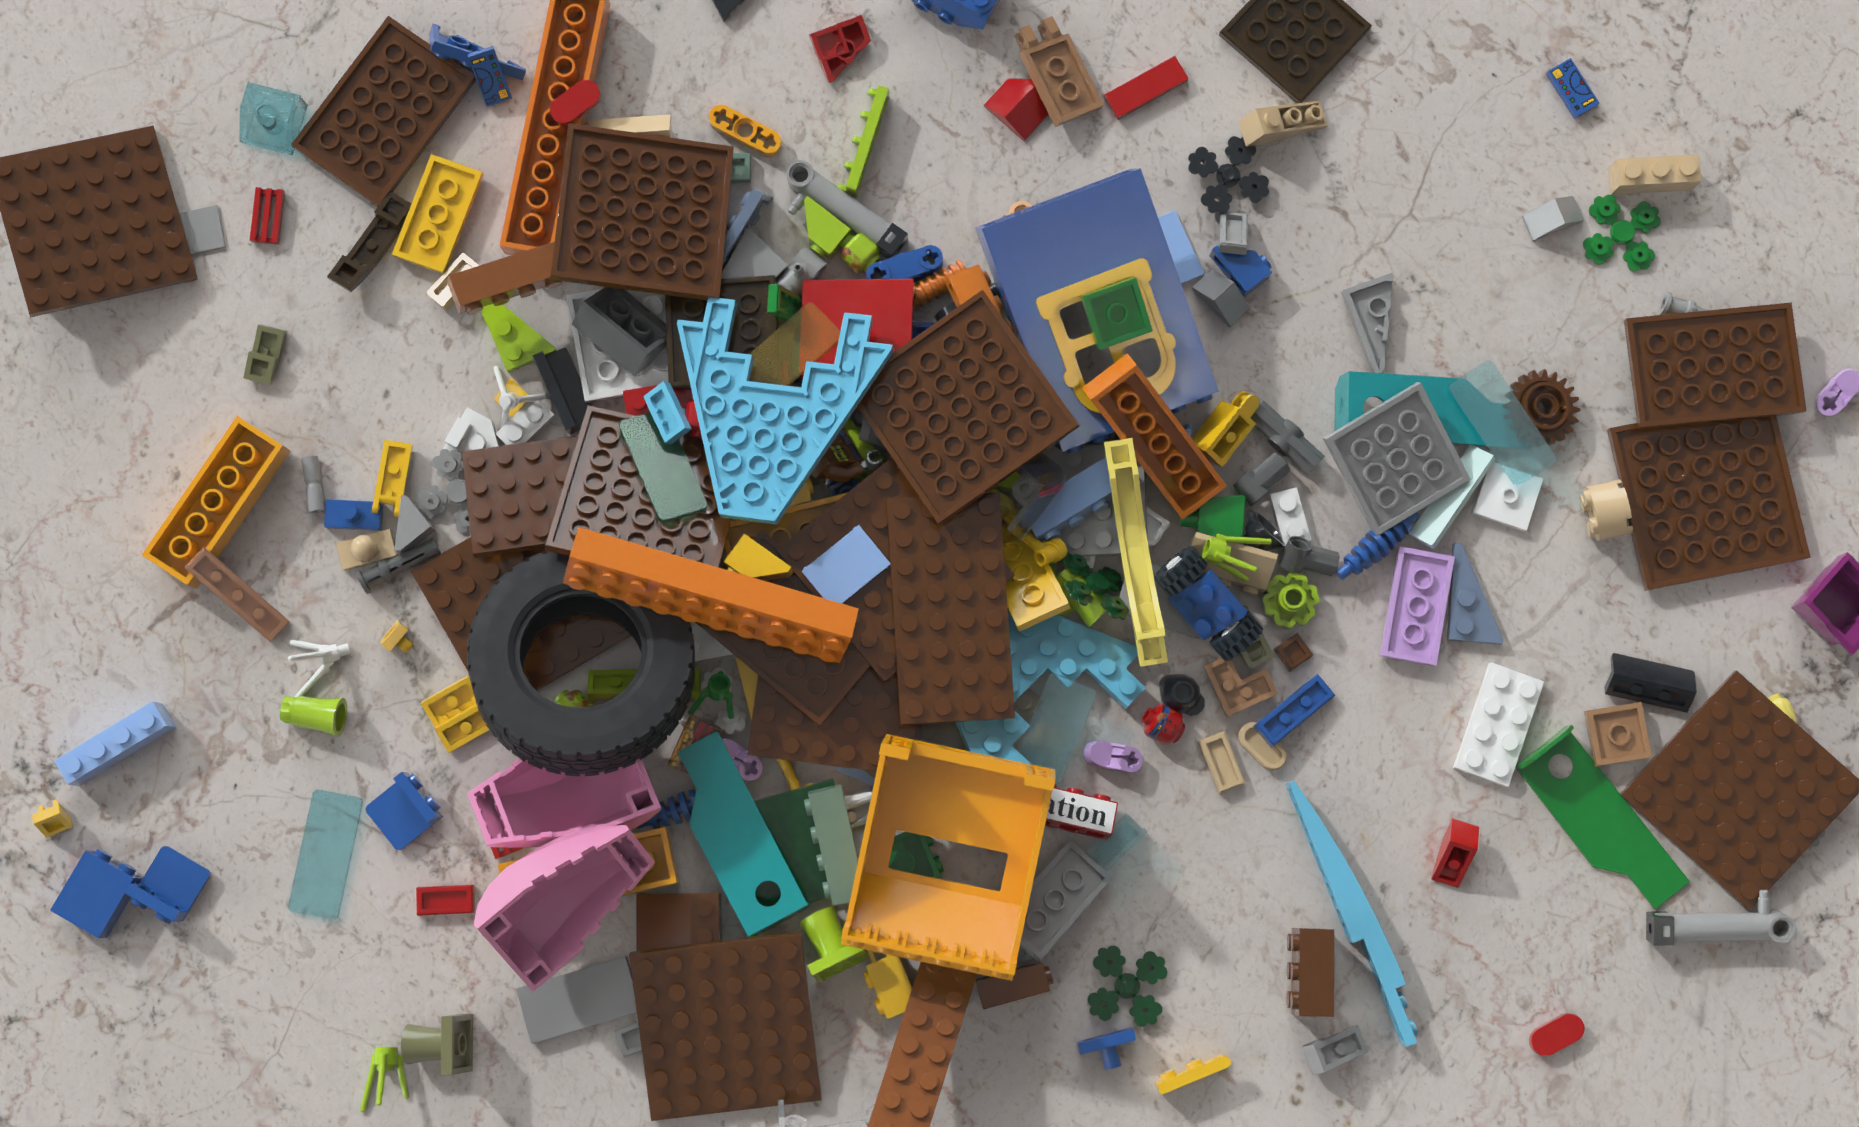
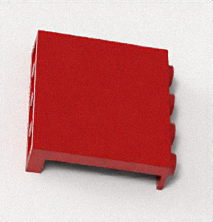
(886, 300)

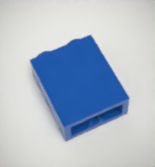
(96, 893)

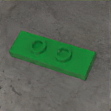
(783, 302)

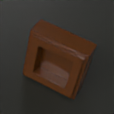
(1293, 652)

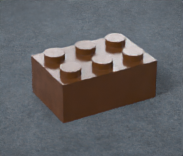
(1311, 972)

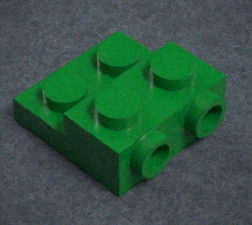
(913, 855)

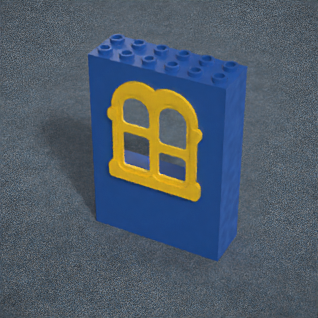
(1078, 245)

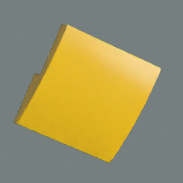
(455, 714)

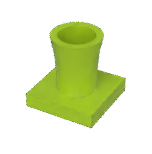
(825, 934)

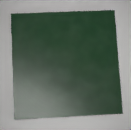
(790, 828)

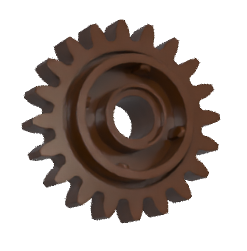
(1554, 397)

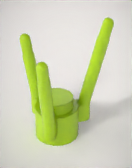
(1218, 553)
(383, 1059)

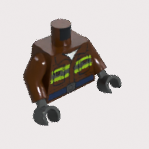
(844, 462)

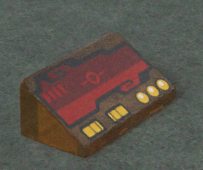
(694, 730)

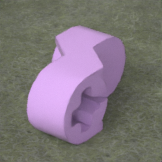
(1829, 400)
(1126, 758)
(747, 765)

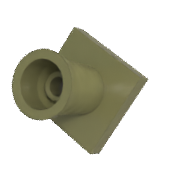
(449, 1044)

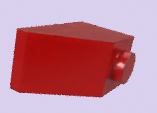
(1456, 853)

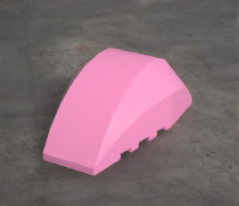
(536, 806)
(557, 897)

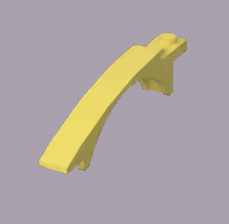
(1135, 553)

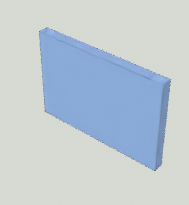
(1180, 248)
(846, 566)

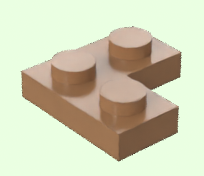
(1235, 693)

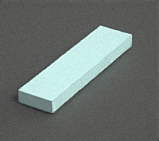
(1443, 511)

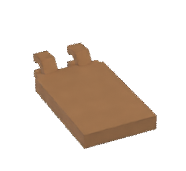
(1058, 73)

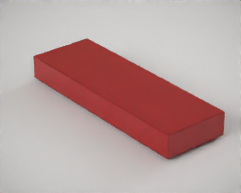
(1146, 87)

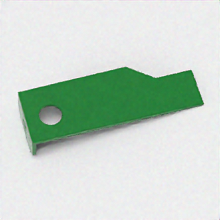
(1601, 819)

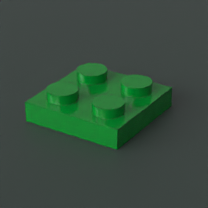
(1116, 313)

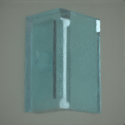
(1124, 837)

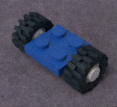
(1208, 604)

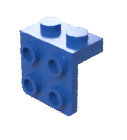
(404, 810)
(169, 885)

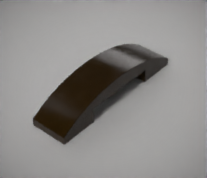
(373, 243)

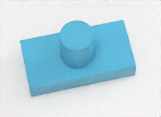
(667, 412)

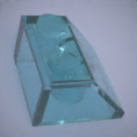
(270, 118)

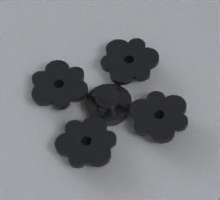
(1228, 175)

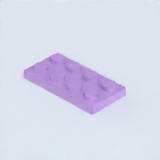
(1417, 606)

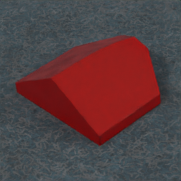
(1018, 106)

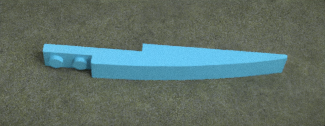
(1355, 914)

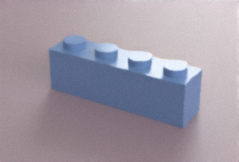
(1077, 497)

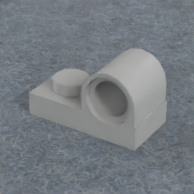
(1334, 1050)

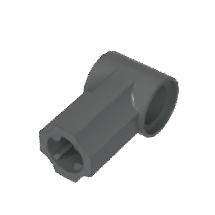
(1257, 482)
(1301, 555)

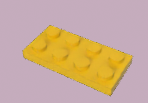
(438, 214)
(1033, 590)

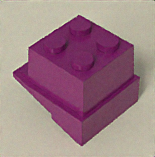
(1833, 603)

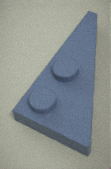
(1468, 610)

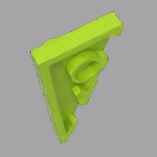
(514, 337)

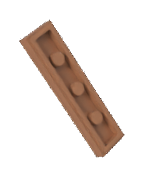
(236, 594)

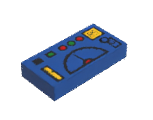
(489, 76)
(1572, 88)

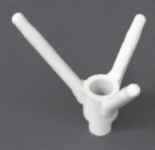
(510, 400)
(327, 653)

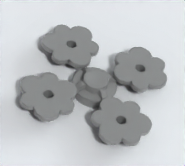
(455, 490)

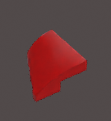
(839, 45)

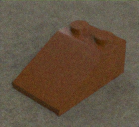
(677, 919)

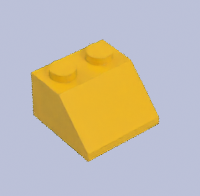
(756, 561)

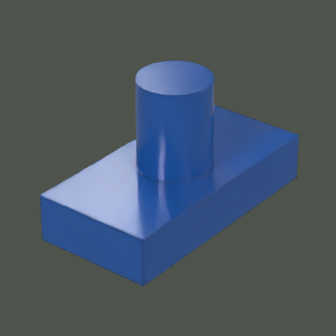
(352, 515)
(1107, 1046)

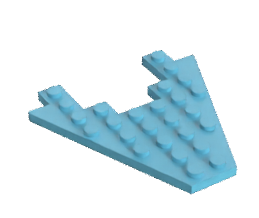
(766, 435)
(1062, 649)

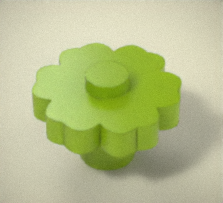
(1290, 600)

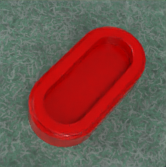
(575, 102)
(1556, 1034)

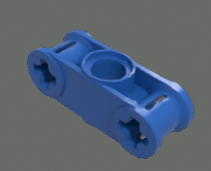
(908, 265)

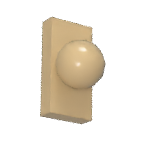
(366, 549)

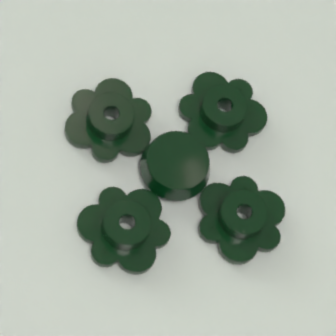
(1096, 582)
(1127, 986)

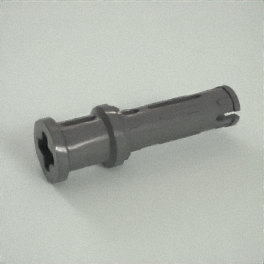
(386, 571)

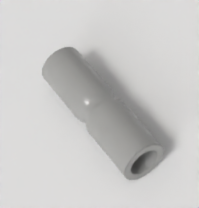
(312, 479)

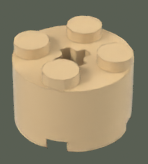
(1607, 510)

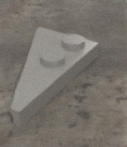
(1369, 312)

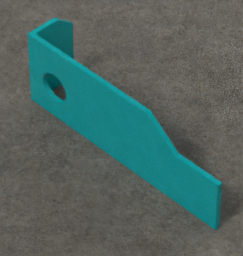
(1356, 387)
(737, 838)

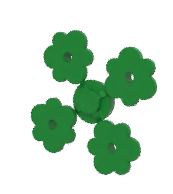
(1621, 232)

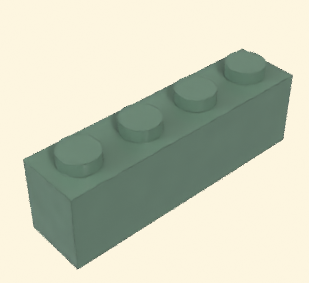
(835, 840)

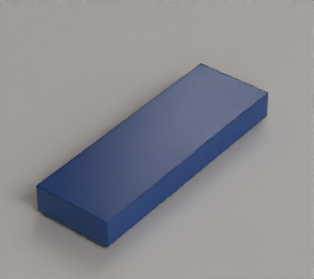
(1294, 710)

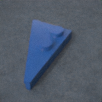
(459, 47)

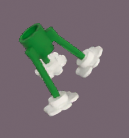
(718, 688)

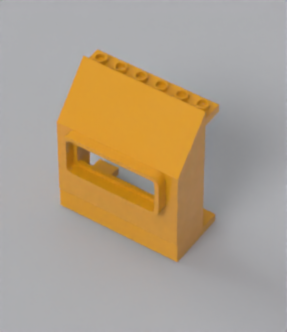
(958, 800)

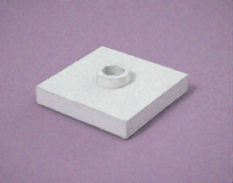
(1505, 502)

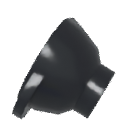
(1261, 528)
(1181, 694)

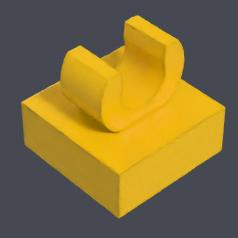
(396, 636)
(52, 820)

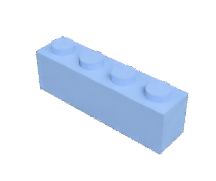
(115, 744)

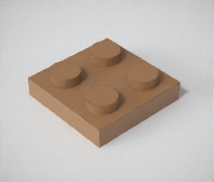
(1618, 734)

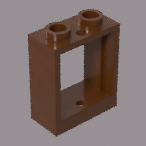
(1026, 982)

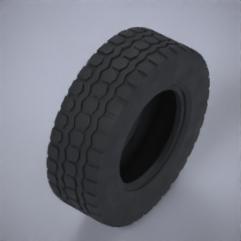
(564, 736)

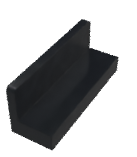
(564, 387)
(1651, 683)

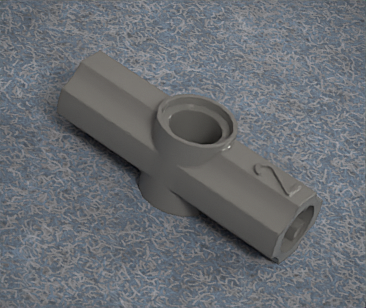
(1286, 438)

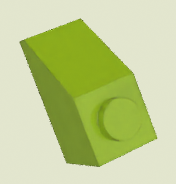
(824, 230)

